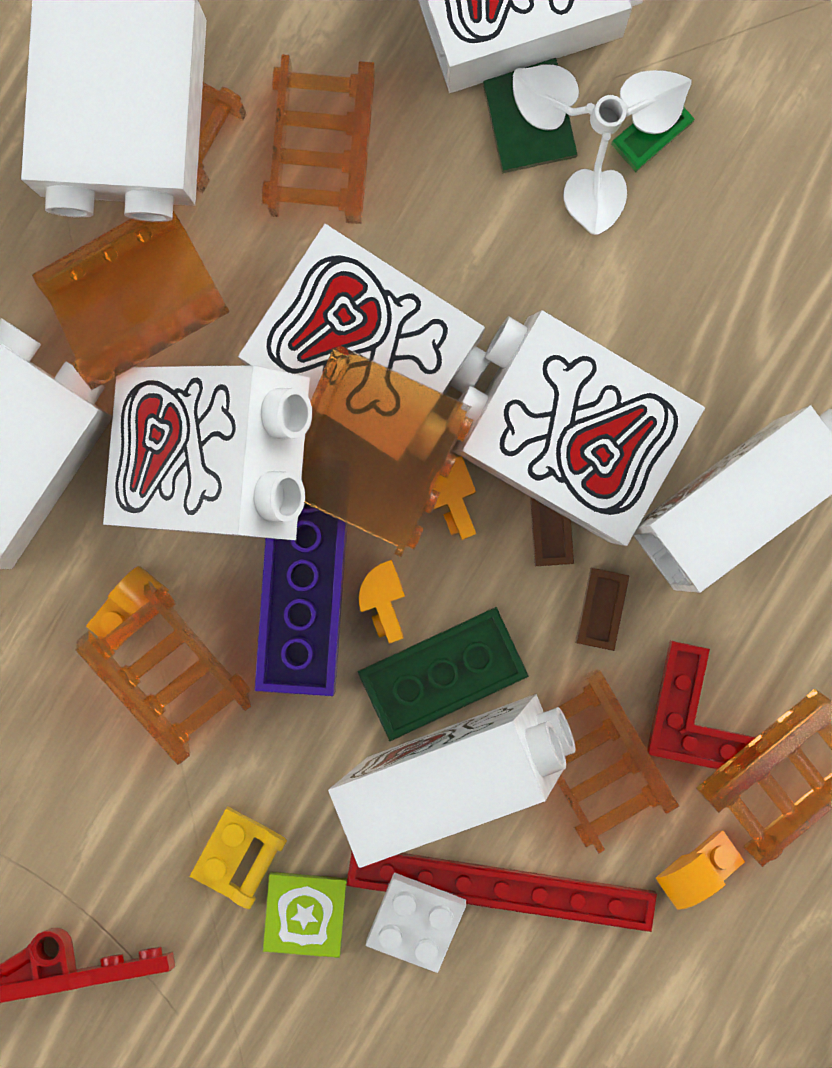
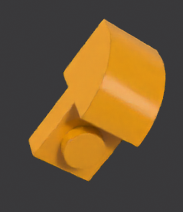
(453, 490)
(378, 591)
(122, 602)
(701, 872)

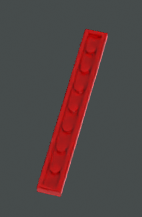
(515, 890)

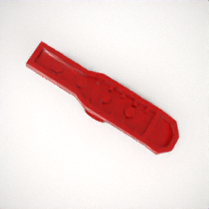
(37, 974)

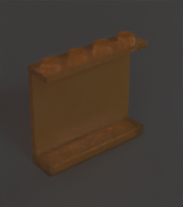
(129, 296)
(379, 447)

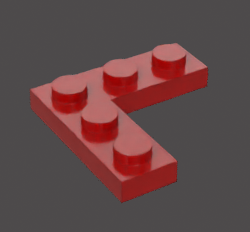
(674, 726)

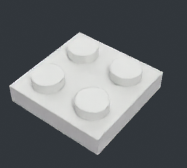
(416, 922)

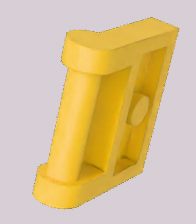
(225, 852)

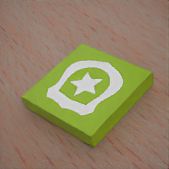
(304, 914)

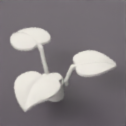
(651, 97)

